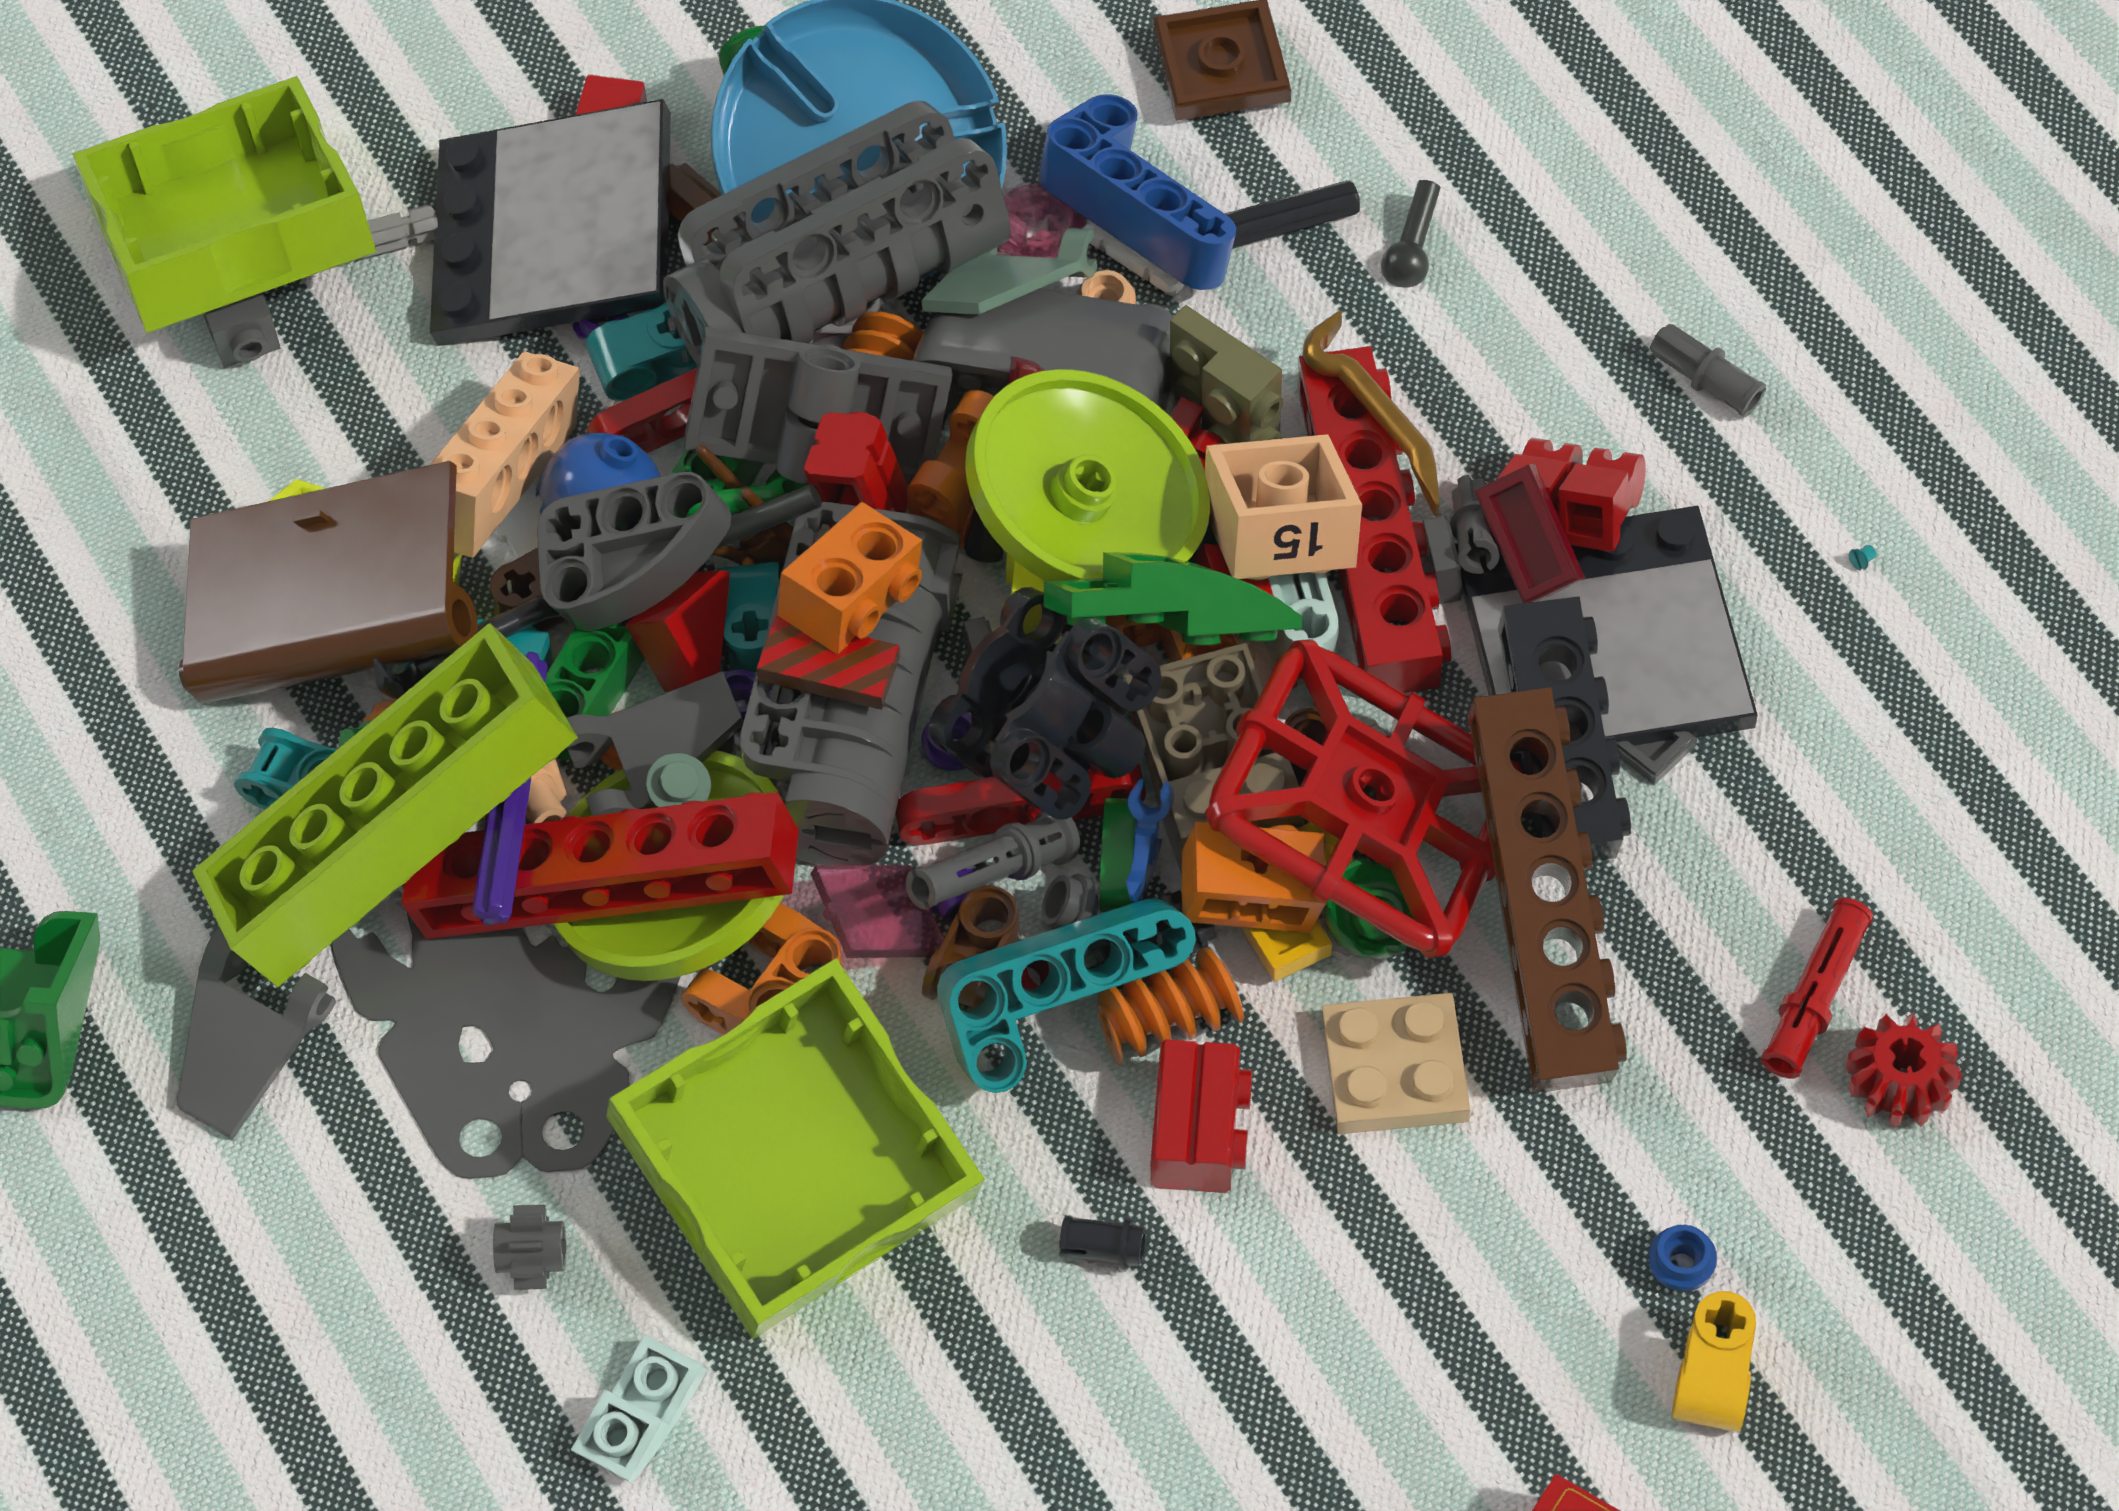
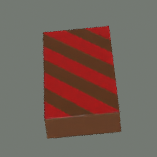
(855, 675)

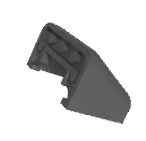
(1057, 333)

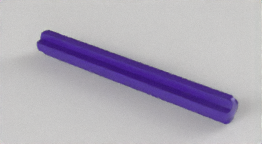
(503, 847)

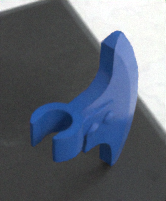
(1146, 839)

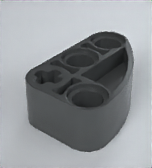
(626, 571)

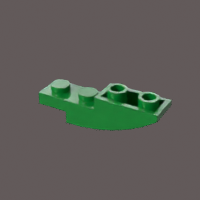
(1176, 595)

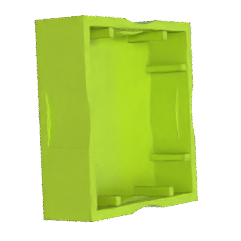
(224, 204)
(794, 1148)

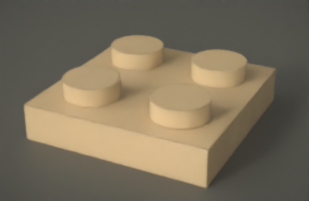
(1395, 1063)

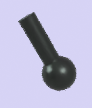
(1406, 261)

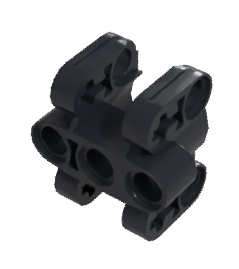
(1049, 705)

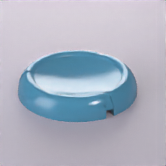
(834, 70)

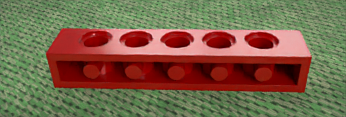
(1403, 655)
(618, 865)

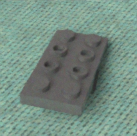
(768, 394)

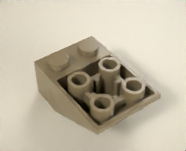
(1193, 731)

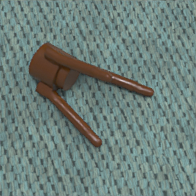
(762, 547)

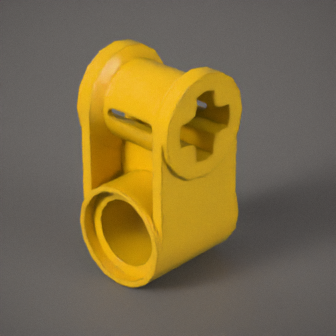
(1714, 1370)

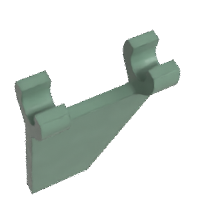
(1003, 278)

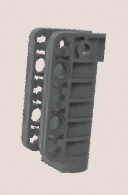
(841, 757)

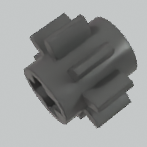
(529, 1247)

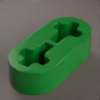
(1116, 854)

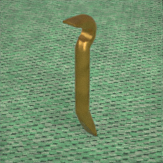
(1376, 402)

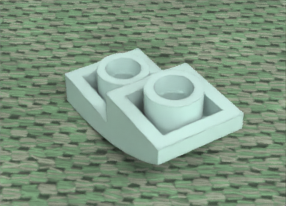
(641, 1409)

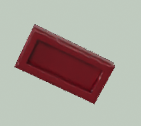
(1529, 534)

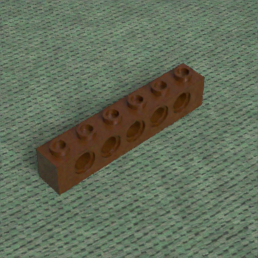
(1554, 1054)

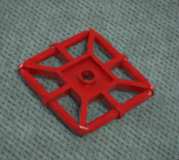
(1334, 798)

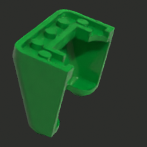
(45, 1007)

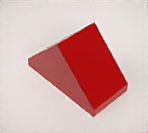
(685, 630)

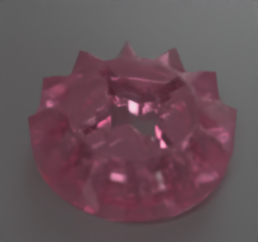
(1028, 206)

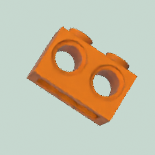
(850, 578)

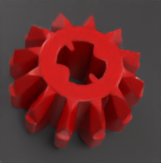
(1877, 1072)

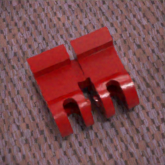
(1590, 496)

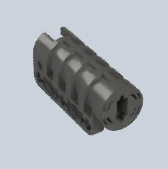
(846, 239)

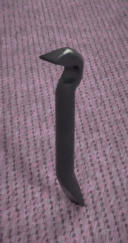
(507, 623)

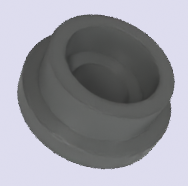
(1069, 900)

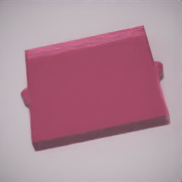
(875, 912)

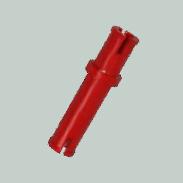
(1807, 1010)

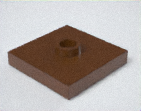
(1221, 59)

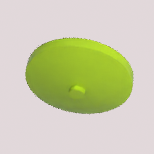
(1084, 470)
(677, 939)

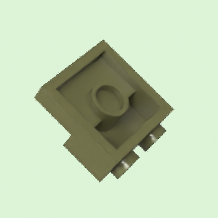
(1225, 378)

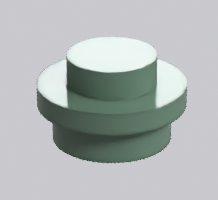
(677, 780)

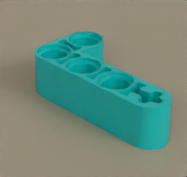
(1066, 981)

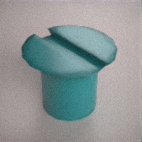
(1861, 557)

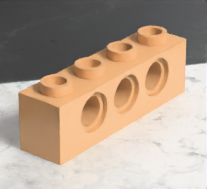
(509, 443)

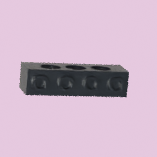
(1560, 633)

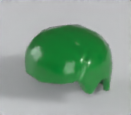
(1353, 932)

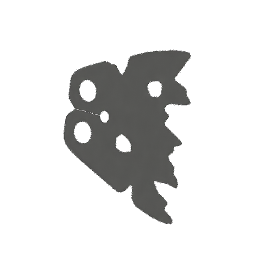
(541, 1028)

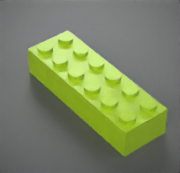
(383, 805)

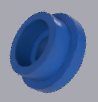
(1687, 1241)

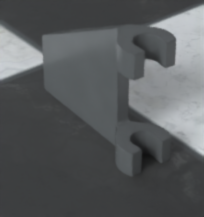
(684, 721)
(239, 1043)

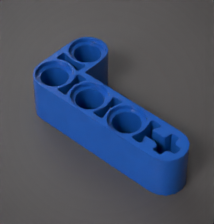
(1096, 174)

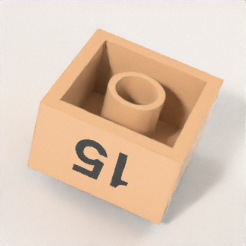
(1282, 507)

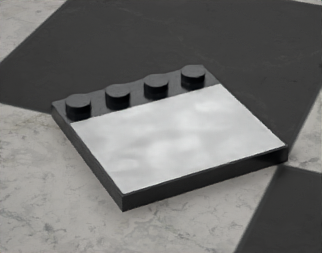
(551, 223)
(1658, 630)

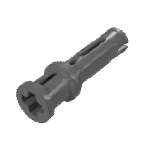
(940, 881)

